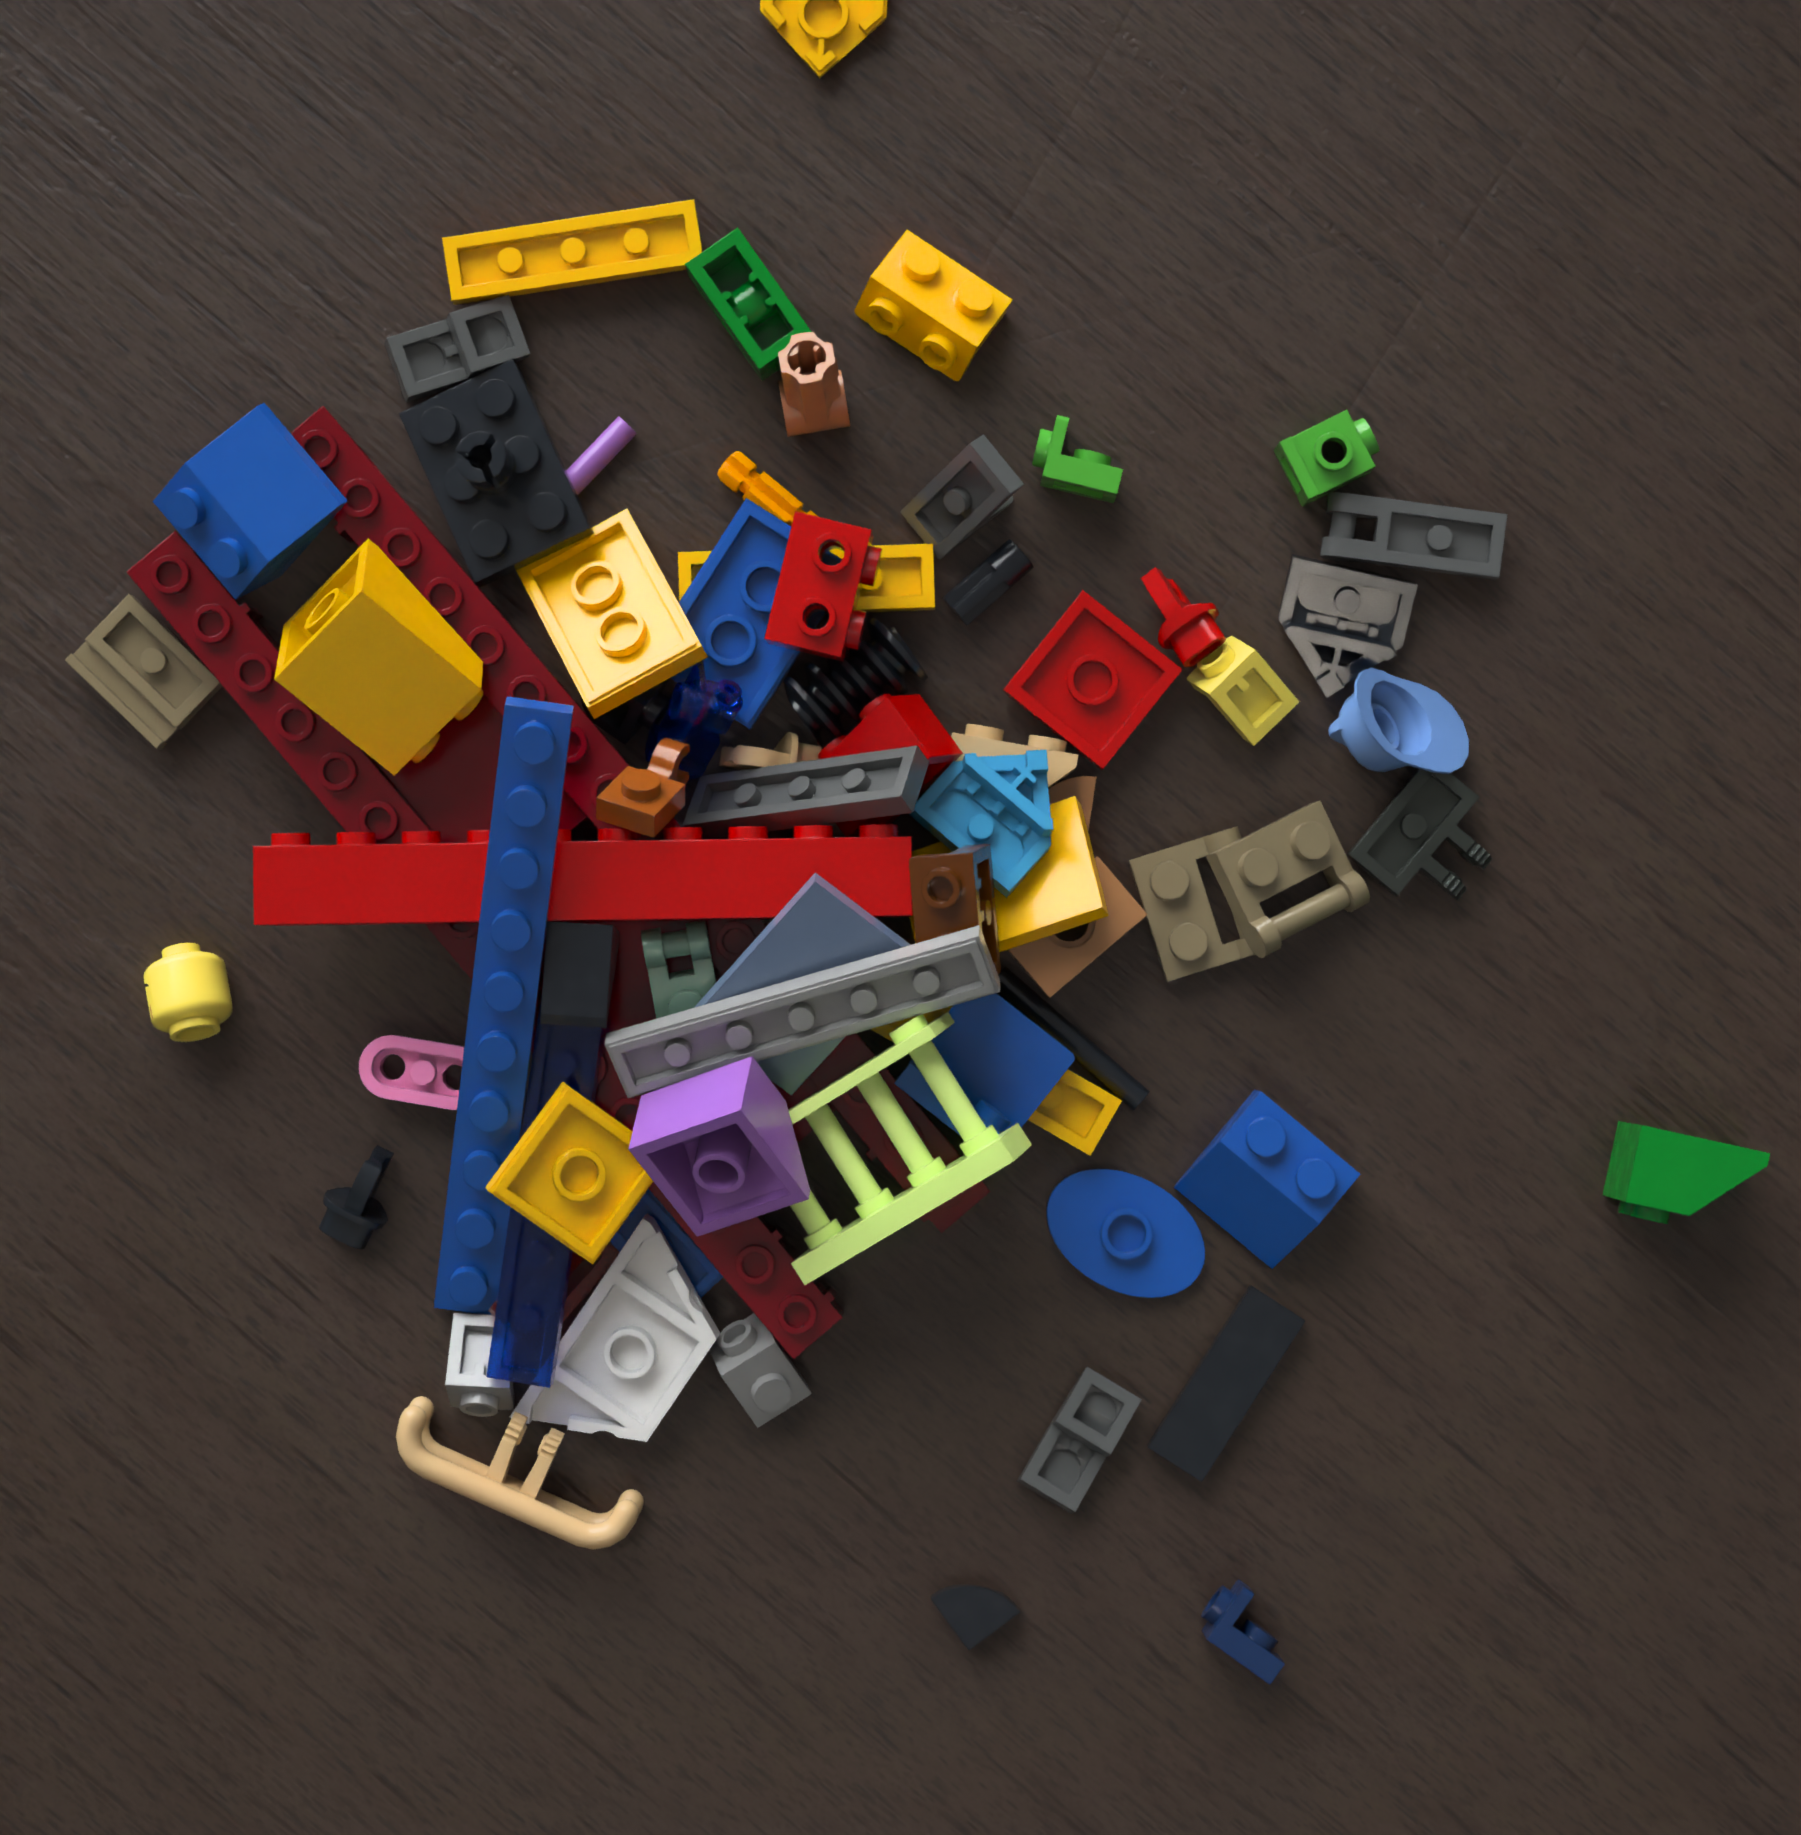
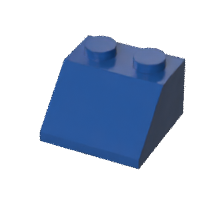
(250, 502)
(1266, 1179)

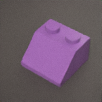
(720, 1146)

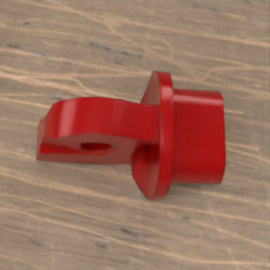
(1188, 627)

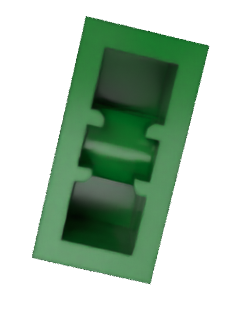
(746, 301)

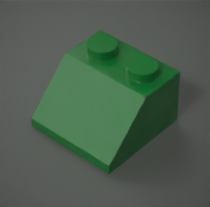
(1673, 1172)

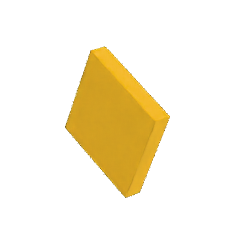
(573, 1174)

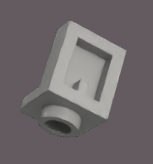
(468, 1366)

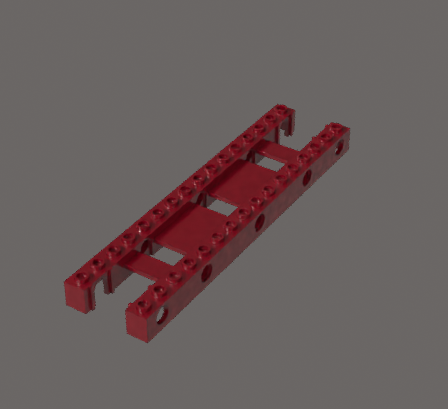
(456, 794)

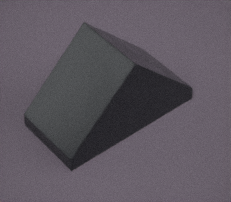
(578, 973)

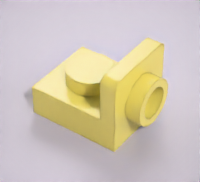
(1243, 689)

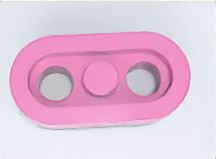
(423, 1075)

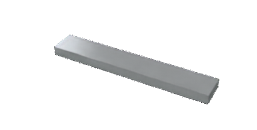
(804, 1011)

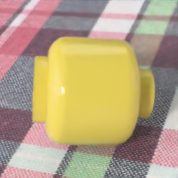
(188, 993)

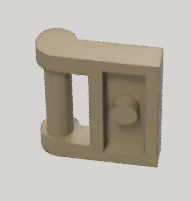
(1278, 859)
(1180, 909)

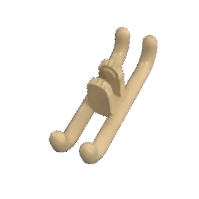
(506, 1493)

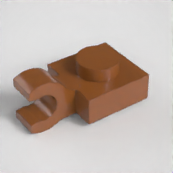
(647, 797)

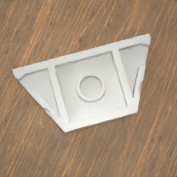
(628, 1345)

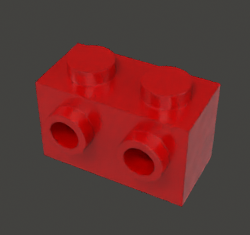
(812, 586)

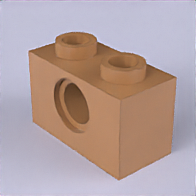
(1056, 962)

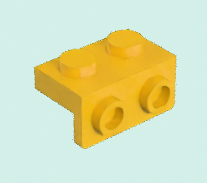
(931, 305)

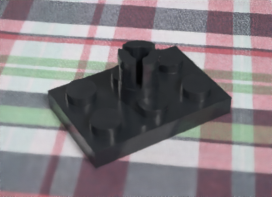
(496, 473)

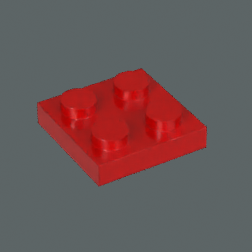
(1092, 680)

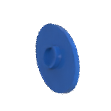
(1125, 1233)

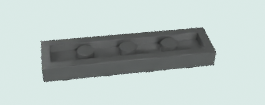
(809, 792)

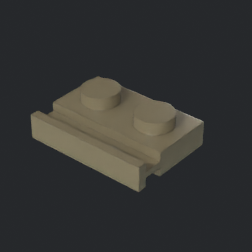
(144, 671)

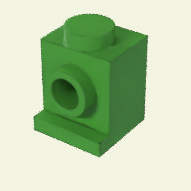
(1313, 475)

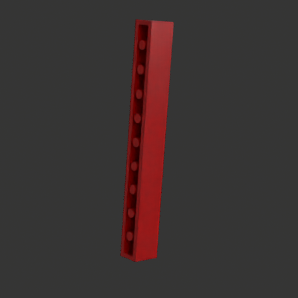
(591, 879)

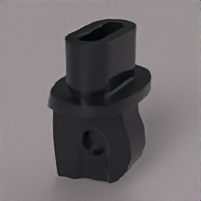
(354, 1211)

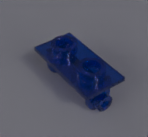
(693, 708)

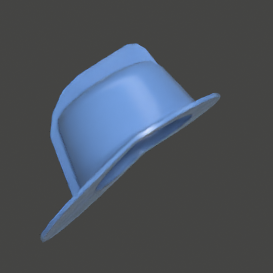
(1400, 725)

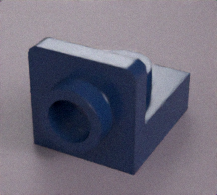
(1246, 1644)

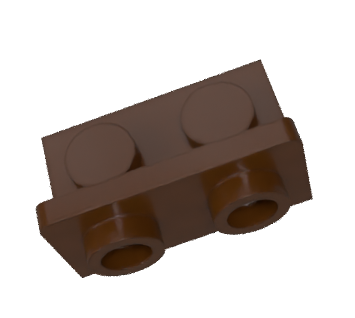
(955, 894)

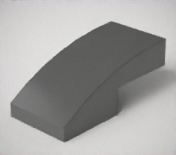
(456, 348)
(1079, 1440)

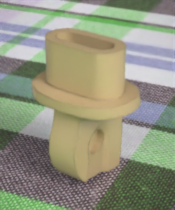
(787, 751)

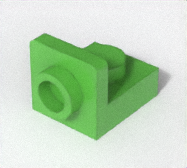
(1083, 474)

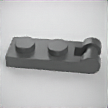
(1416, 536)

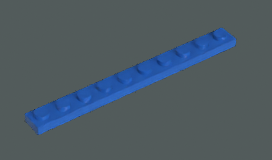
(503, 996)

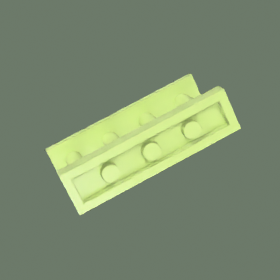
(930, 1178)

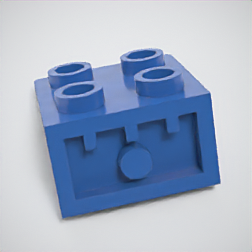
(998, 1061)

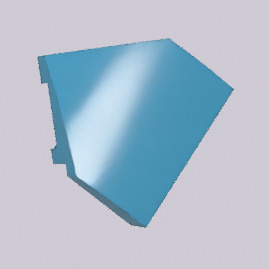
(995, 804)

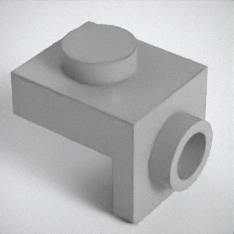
(757, 1370)

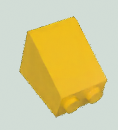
(378, 661)

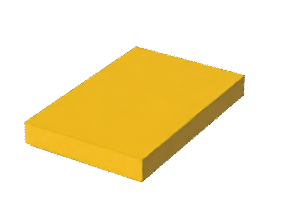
(611, 615)
(1057, 892)

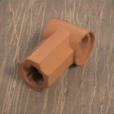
(811, 386)

